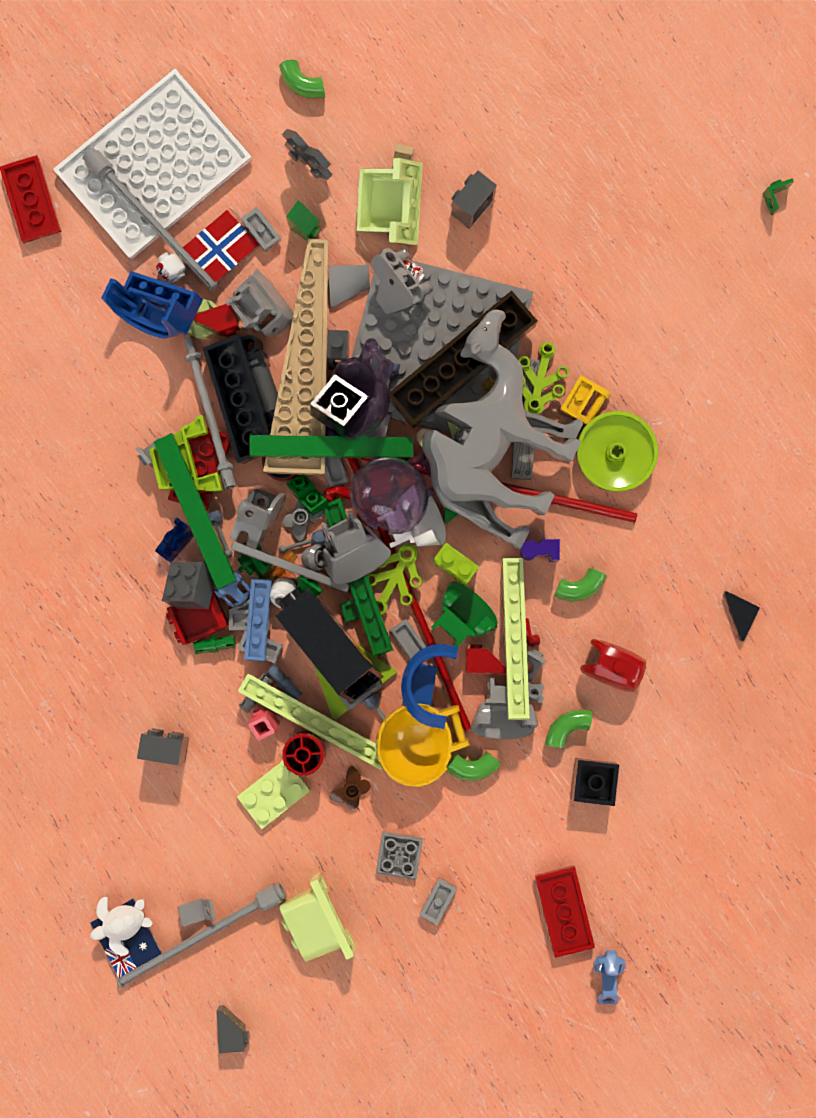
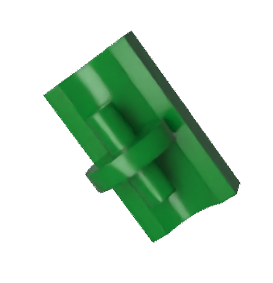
(253, 565)

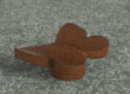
(351, 790)

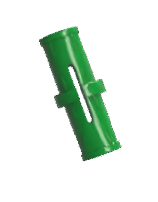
(214, 644)

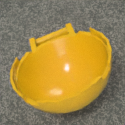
(416, 752)

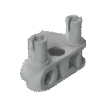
(393, 291)

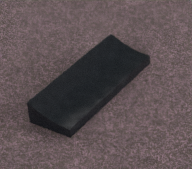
(237, 394)

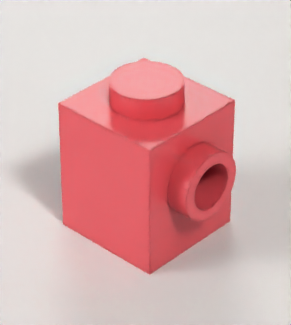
(263, 723)

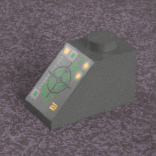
(231, 1032)

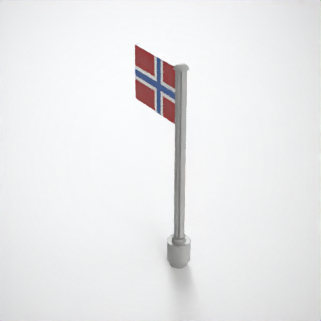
(209, 253)

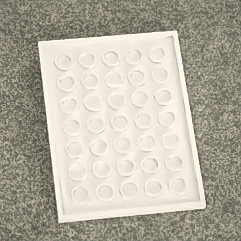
(165, 153)

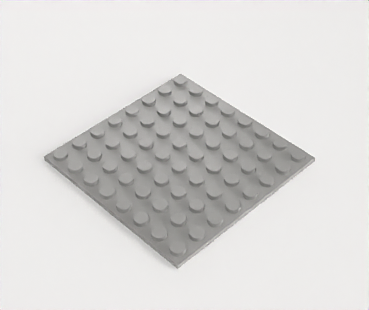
(426, 327)

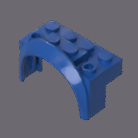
(153, 320)

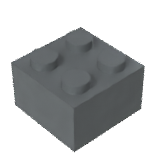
(473, 198)
(188, 585)
(162, 747)

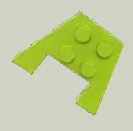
(206, 483)
(334, 702)

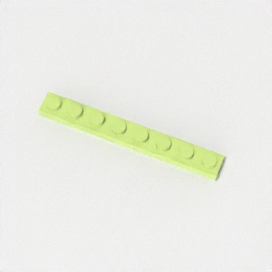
(515, 639)
(310, 719)

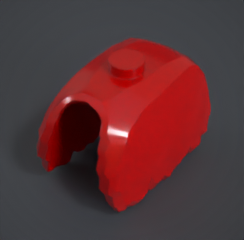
(616, 667)

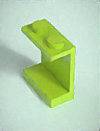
(455, 564)

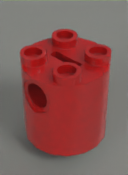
(304, 763)

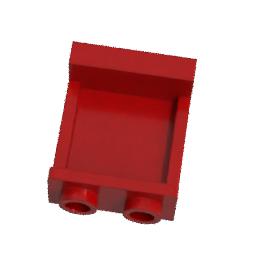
(197, 623)

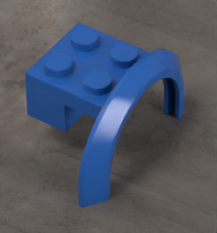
(419, 682)

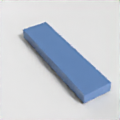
(258, 620)

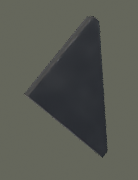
(742, 613)

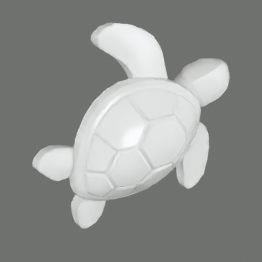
(119, 924)

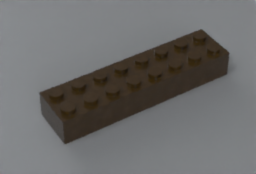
(449, 371)

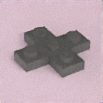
(307, 155)

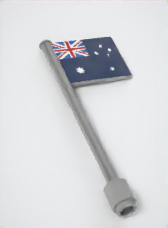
(145, 952)

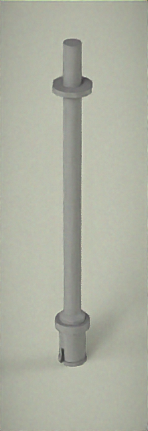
(224, 467)

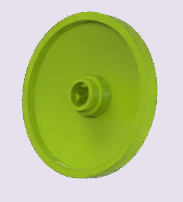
(617, 451)

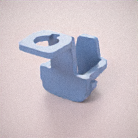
(232, 589)
(609, 966)

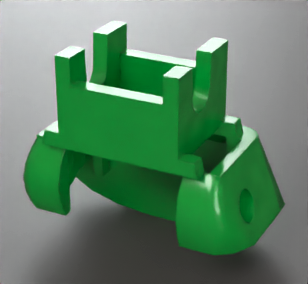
(465, 614)

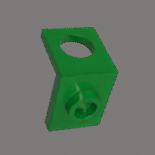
(775, 187)

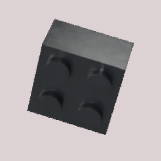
(339, 405)
(595, 781)

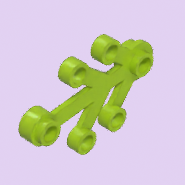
(540, 382)
(397, 577)

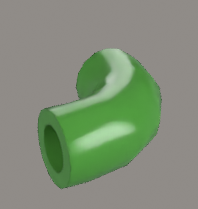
(300, 83)
(580, 589)
(566, 724)
(473, 770)

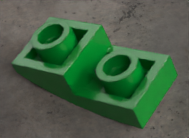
(307, 494)

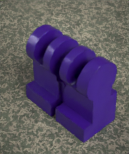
(546, 548)

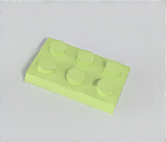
(273, 794)

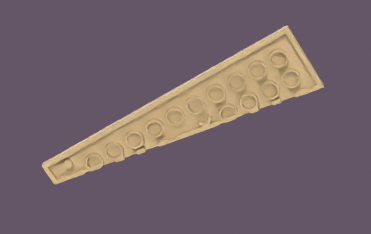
(304, 364)

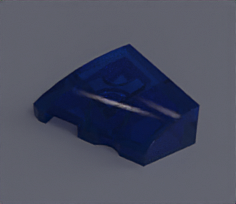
(175, 540)

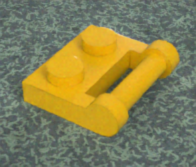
(579, 398)

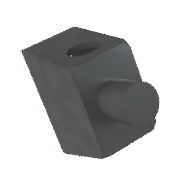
(337, 347)

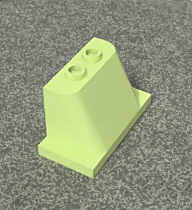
(391, 201)
(315, 923)

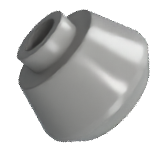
(313, 558)

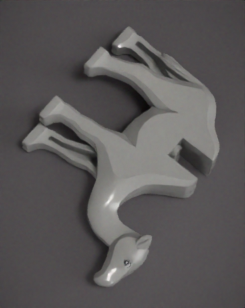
(488, 426)

